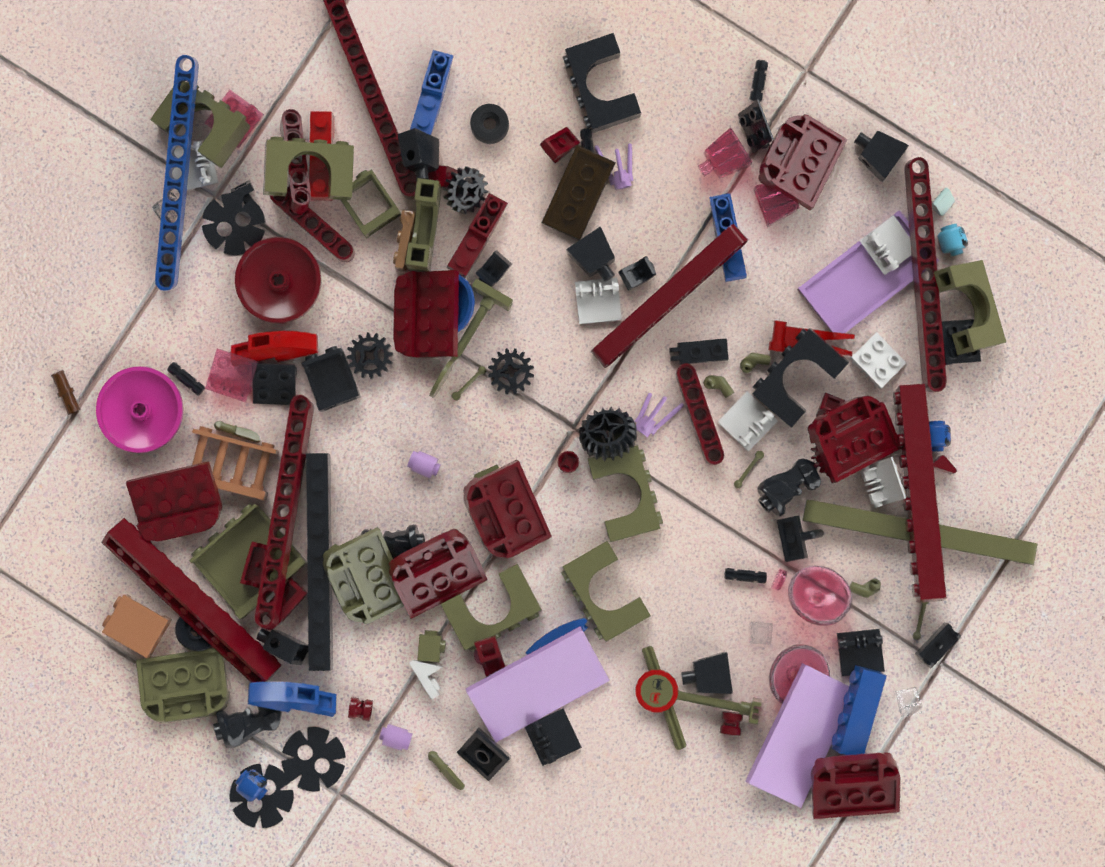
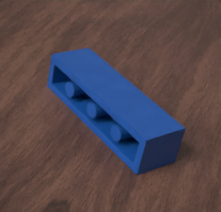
(858, 711)

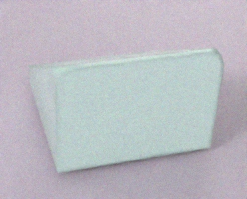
(943, 202)

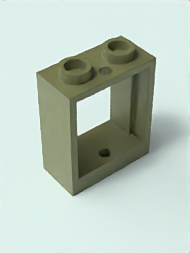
(383, 219)

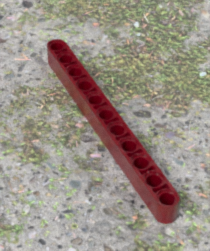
(373, 100)
(929, 264)
(287, 522)

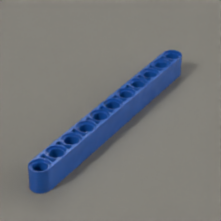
(183, 164)

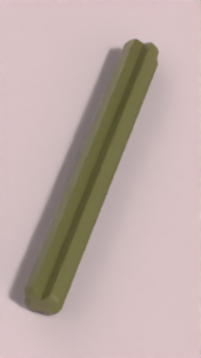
(670, 715)

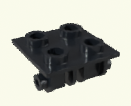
(755, 127)
(950, 352)
(274, 383)
(860, 649)
(553, 737)

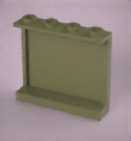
(226, 556)

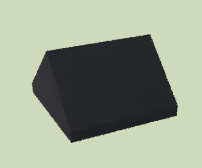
(484, 754)

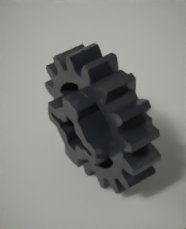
(465, 190)
(362, 363)
(512, 380)

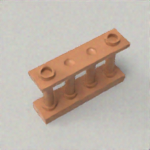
(235, 484)

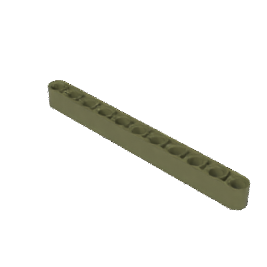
(894, 527)

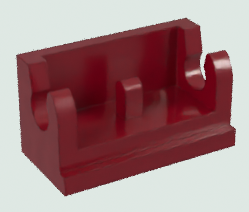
(254, 565)
(292, 598)

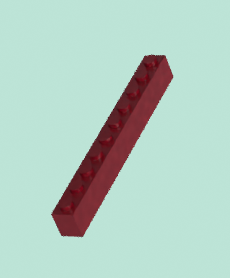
(920, 493)
(191, 603)

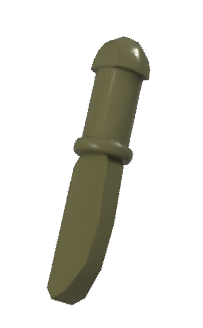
(238, 431)
(447, 772)

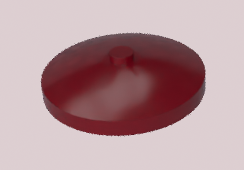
(278, 280)

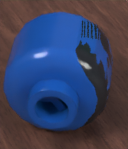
(940, 435)
(251, 785)

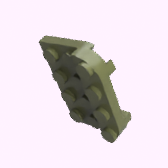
(362, 578)
(183, 685)

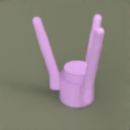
(621, 178)
(646, 424)

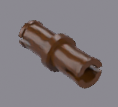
(65, 392)

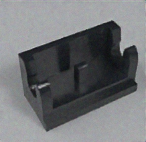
(938, 645)

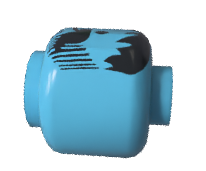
(952, 239)

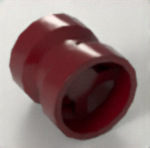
(568, 461)
(360, 709)
(731, 718)

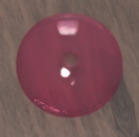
(826, 588)
(790, 660)

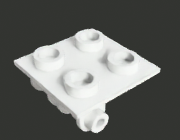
(201, 170)
(888, 245)
(598, 301)
(878, 360)
(747, 421)
(885, 482)

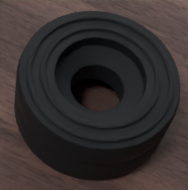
(493, 135)

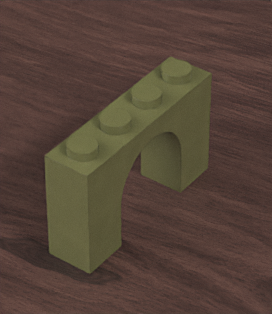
(226, 131)
(336, 157)
(427, 210)
(974, 283)
(645, 516)
(523, 606)
(608, 622)

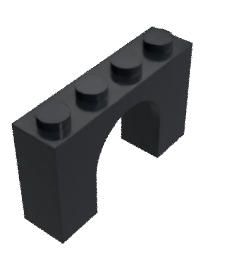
(599, 113)
(771, 389)

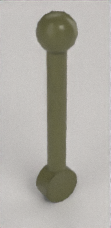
(457, 395)
(758, 455)
(916, 635)

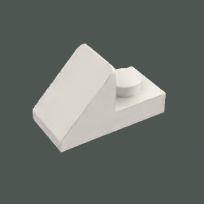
(423, 670)

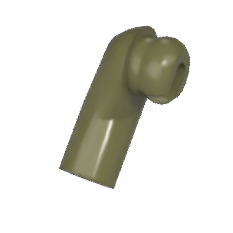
(753, 360)
(720, 383)
(867, 589)

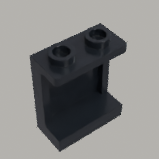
(330, 378)

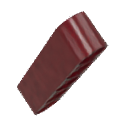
(296, 170)
(319, 231)
(700, 403)

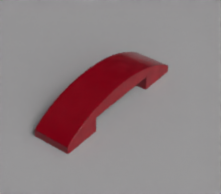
(489, 655)

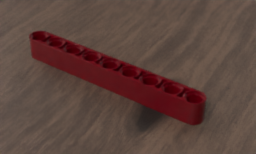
(669, 295)

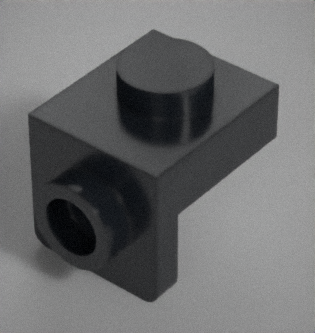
(493, 269)
(637, 273)

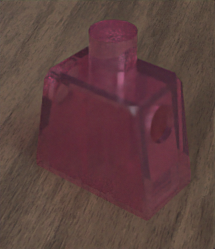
(725, 156)
(774, 204)

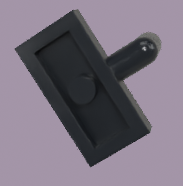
(794, 538)

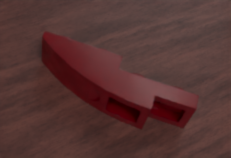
(477, 235)

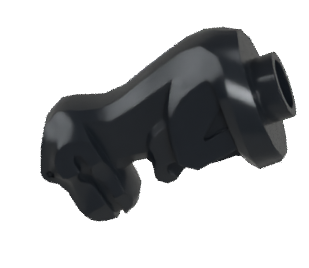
(782, 487)
(402, 540)
(242, 726)

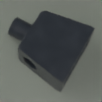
(419, 152)
(880, 153)
(593, 254)
(290, 649)
(710, 674)

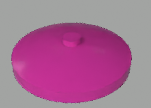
(139, 409)

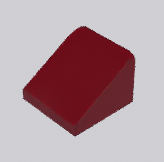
(829, 402)
(944, 465)

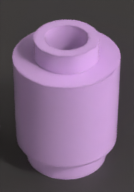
(423, 464)
(395, 737)

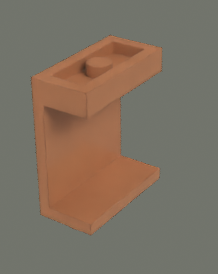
(135, 626)

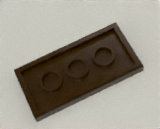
(578, 192)

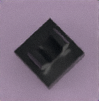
(245, 189)

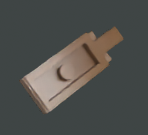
(403, 238)

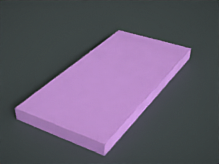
(855, 285)
(537, 684)
(799, 736)

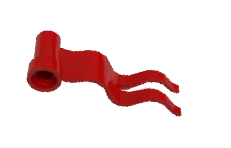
(785, 336)

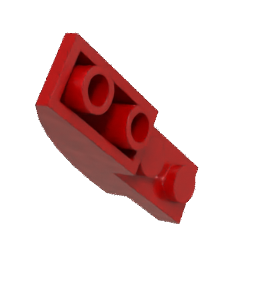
(277, 344)

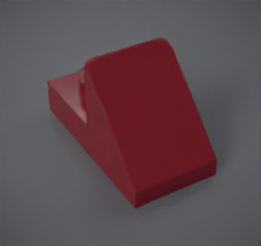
(559, 144)

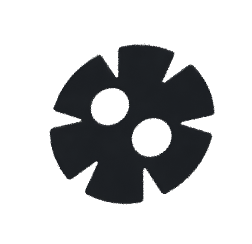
(232, 206)
(317, 741)
(279, 799)

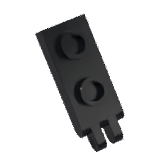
(700, 351)

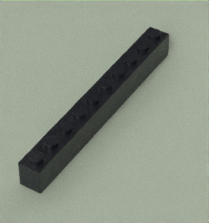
(318, 542)

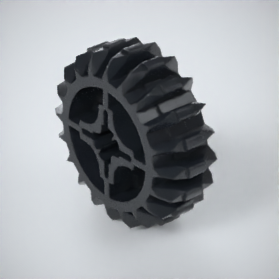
(621, 434)

